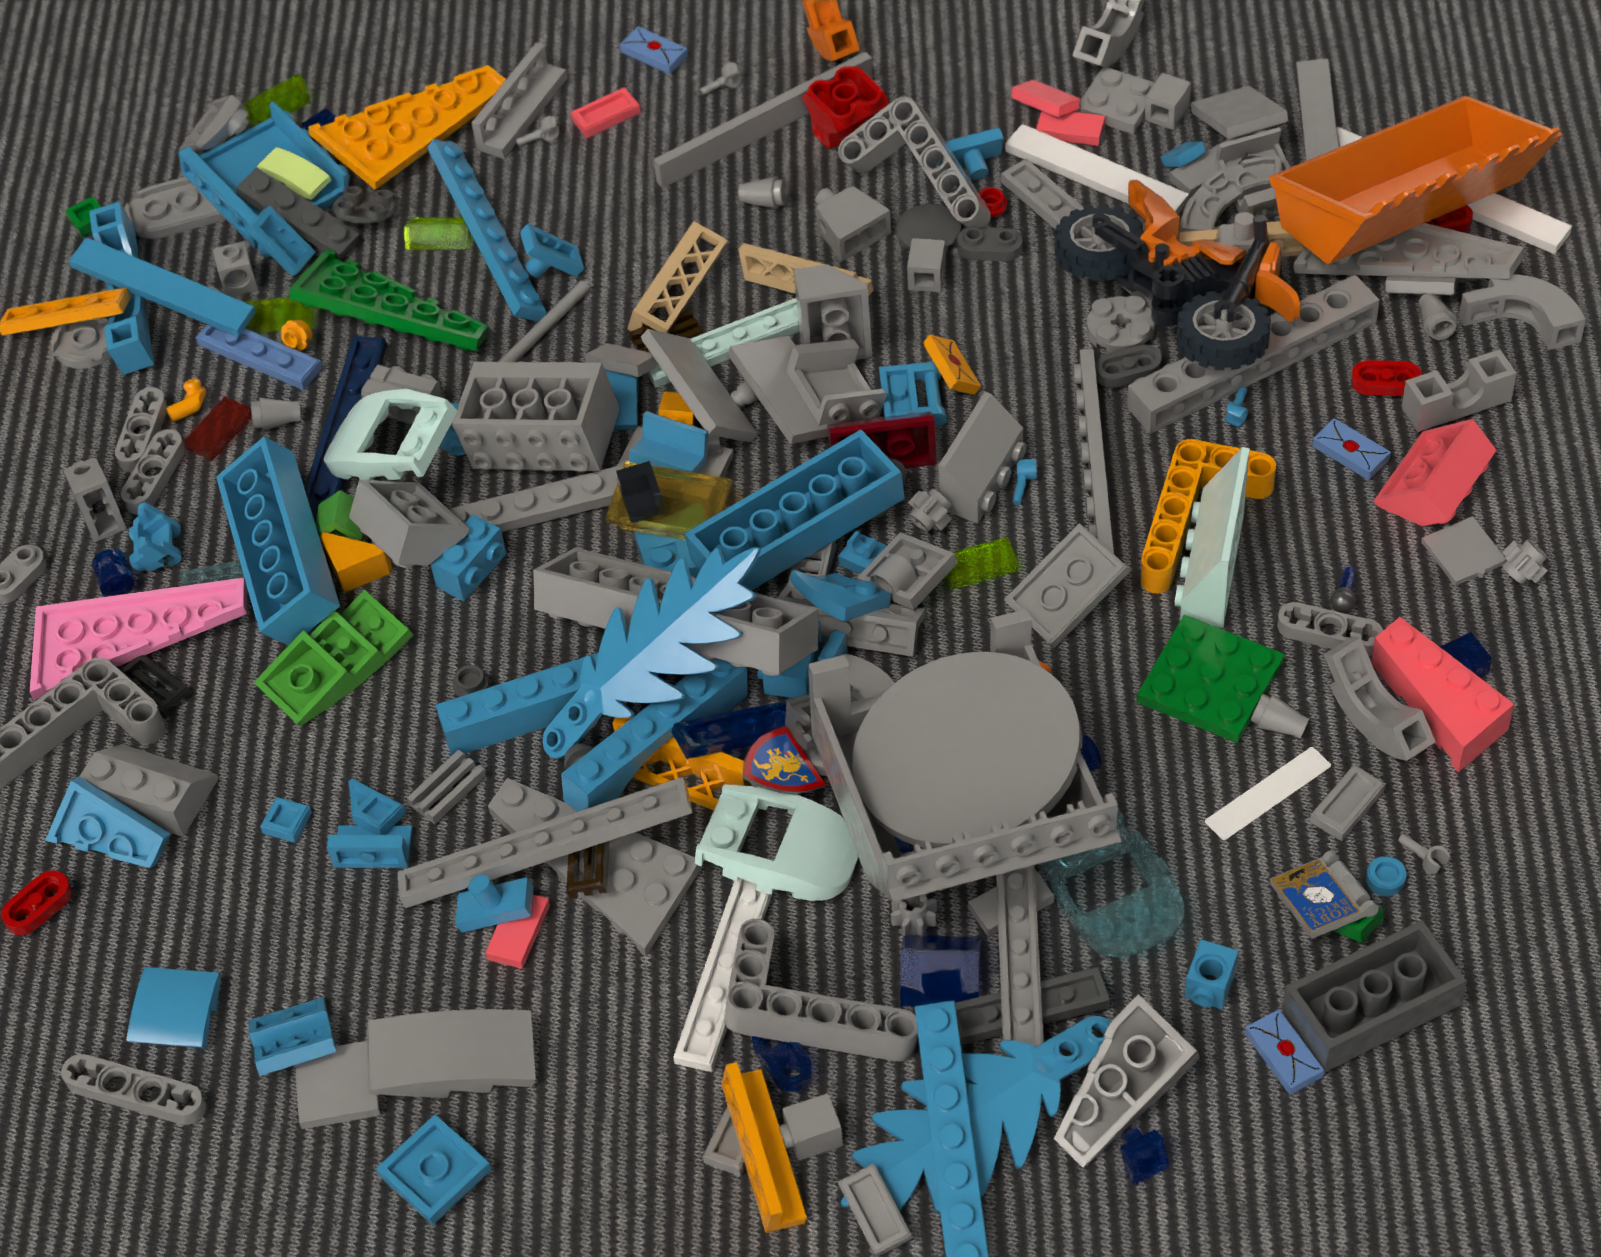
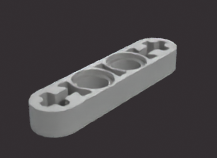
(136, 1083)

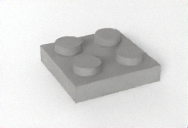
(1118, 98)

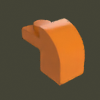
(828, 31)

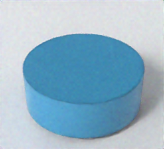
(1386, 876)

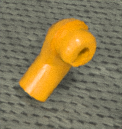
(191, 403)

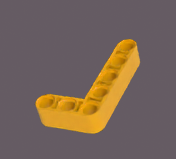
(1189, 471)

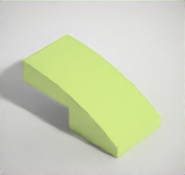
(295, 172)

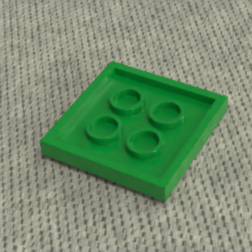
(1210, 678)

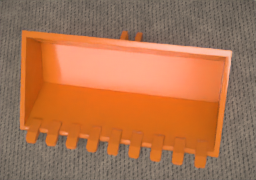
(1406, 176)

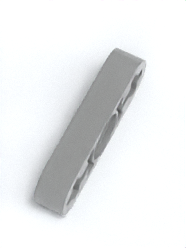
(139, 416)
(151, 458)
(1320, 616)

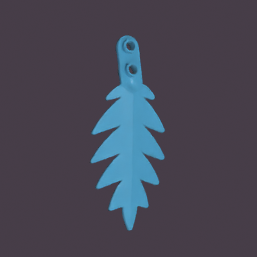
(654, 645)
(999, 1093)

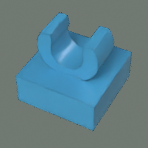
(860, 552)

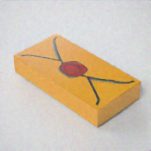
(952, 364)

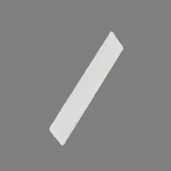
(1267, 793)

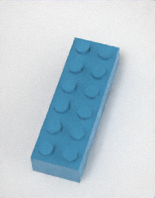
(802, 509)
(277, 541)

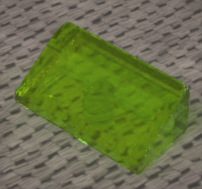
(437, 233)
(274, 313)

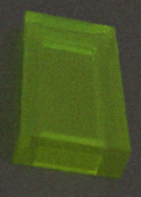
(982, 563)

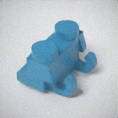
(152, 539)

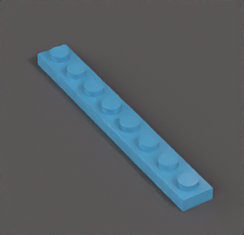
(487, 231)
(951, 1131)

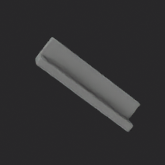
(520, 103)
(884, 630)

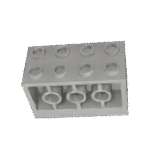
(536, 416)

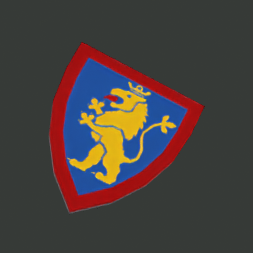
(780, 765)

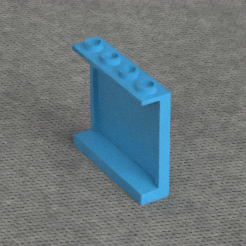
(228, 164)

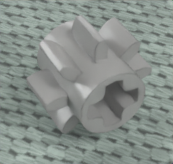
(929, 510)
(1524, 561)
(914, 914)

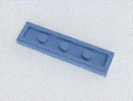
(262, 355)

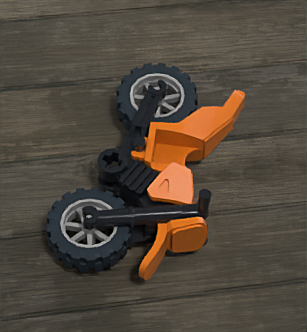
(1186, 283)

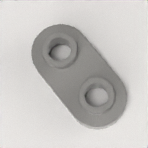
(20, 571)

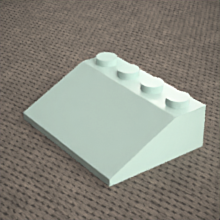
(1214, 544)

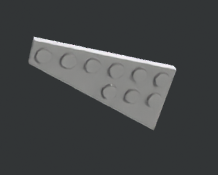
(1423, 253)
(643, 874)

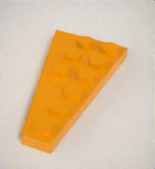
(401, 128)

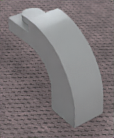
(1112, 33)
(1529, 300)
(1371, 708)

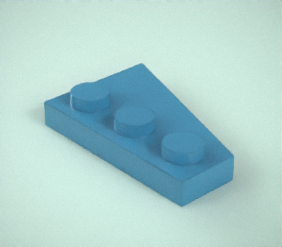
(105, 825)

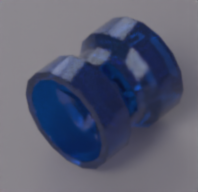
(112, 573)

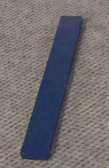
(360, 362)

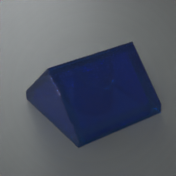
(939, 969)

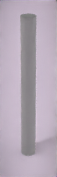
(546, 323)

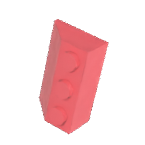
(1437, 473)

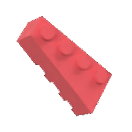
(1457, 704)

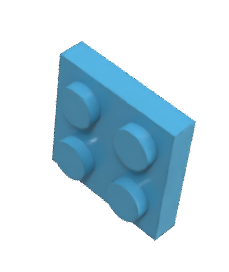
(433, 1169)

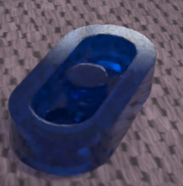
(781, 1060)

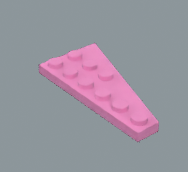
(126, 626)

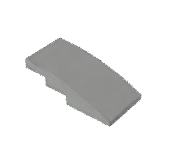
(450, 1052)

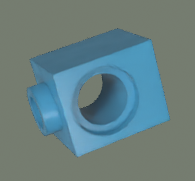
(1214, 961)

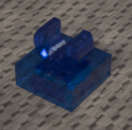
(1143, 1154)

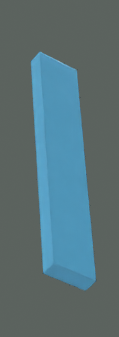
(162, 287)

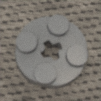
(1120, 309)

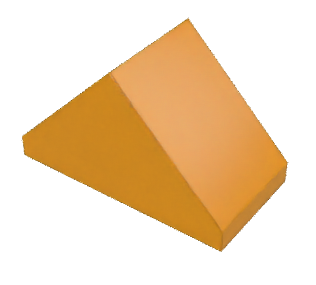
(354, 561)

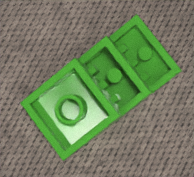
(333, 659)

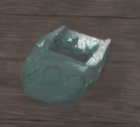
(1130, 922)

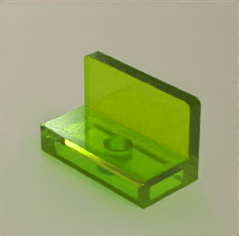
(288, 95)

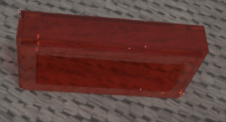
(218, 428)

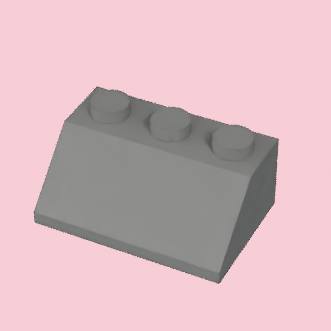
(832, 307)
(981, 459)
(405, 521)
(151, 785)

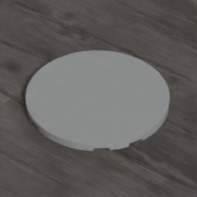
(966, 748)

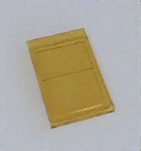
(686, 502)

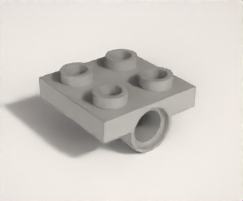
(909, 569)

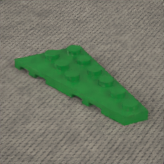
(382, 301)

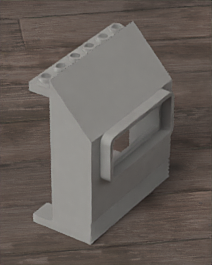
(1073, 825)

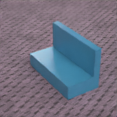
(671, 444)
(363, 849)

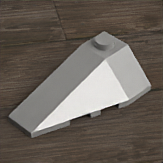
(1129, 1073)

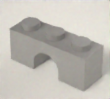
(1484, 384)

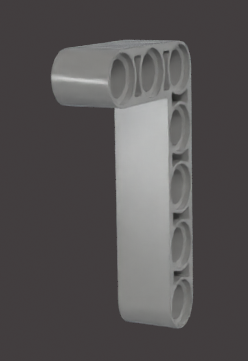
(928, 155)
(68, 707)
(806, 1010)

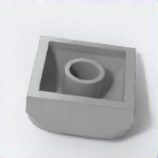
(217, 124)

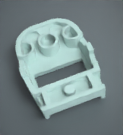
(416, 452)
(813, 856)

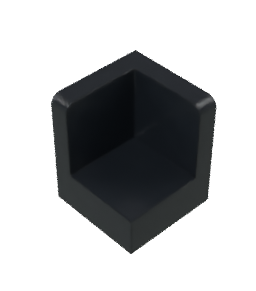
(640, 492)

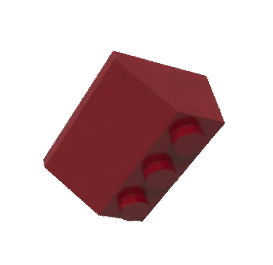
(900, 437)

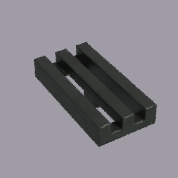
(170, 700)

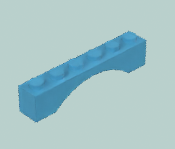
(125, 333)
(612, 763)

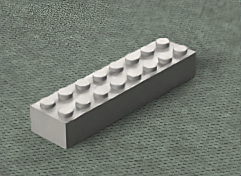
(591, 585)

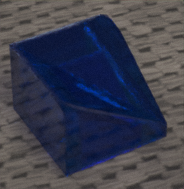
(1470, 654)

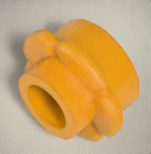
(296, 334)

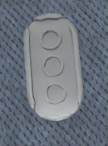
(170, 209)

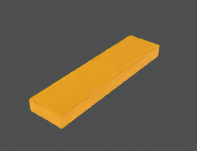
(64, 311)

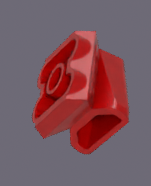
(842, 104)

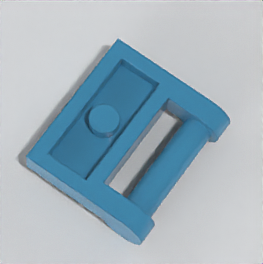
(901, 393)

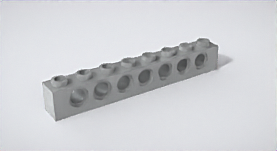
(1187, 387)

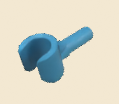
(1236, 412)
(1025, 471)

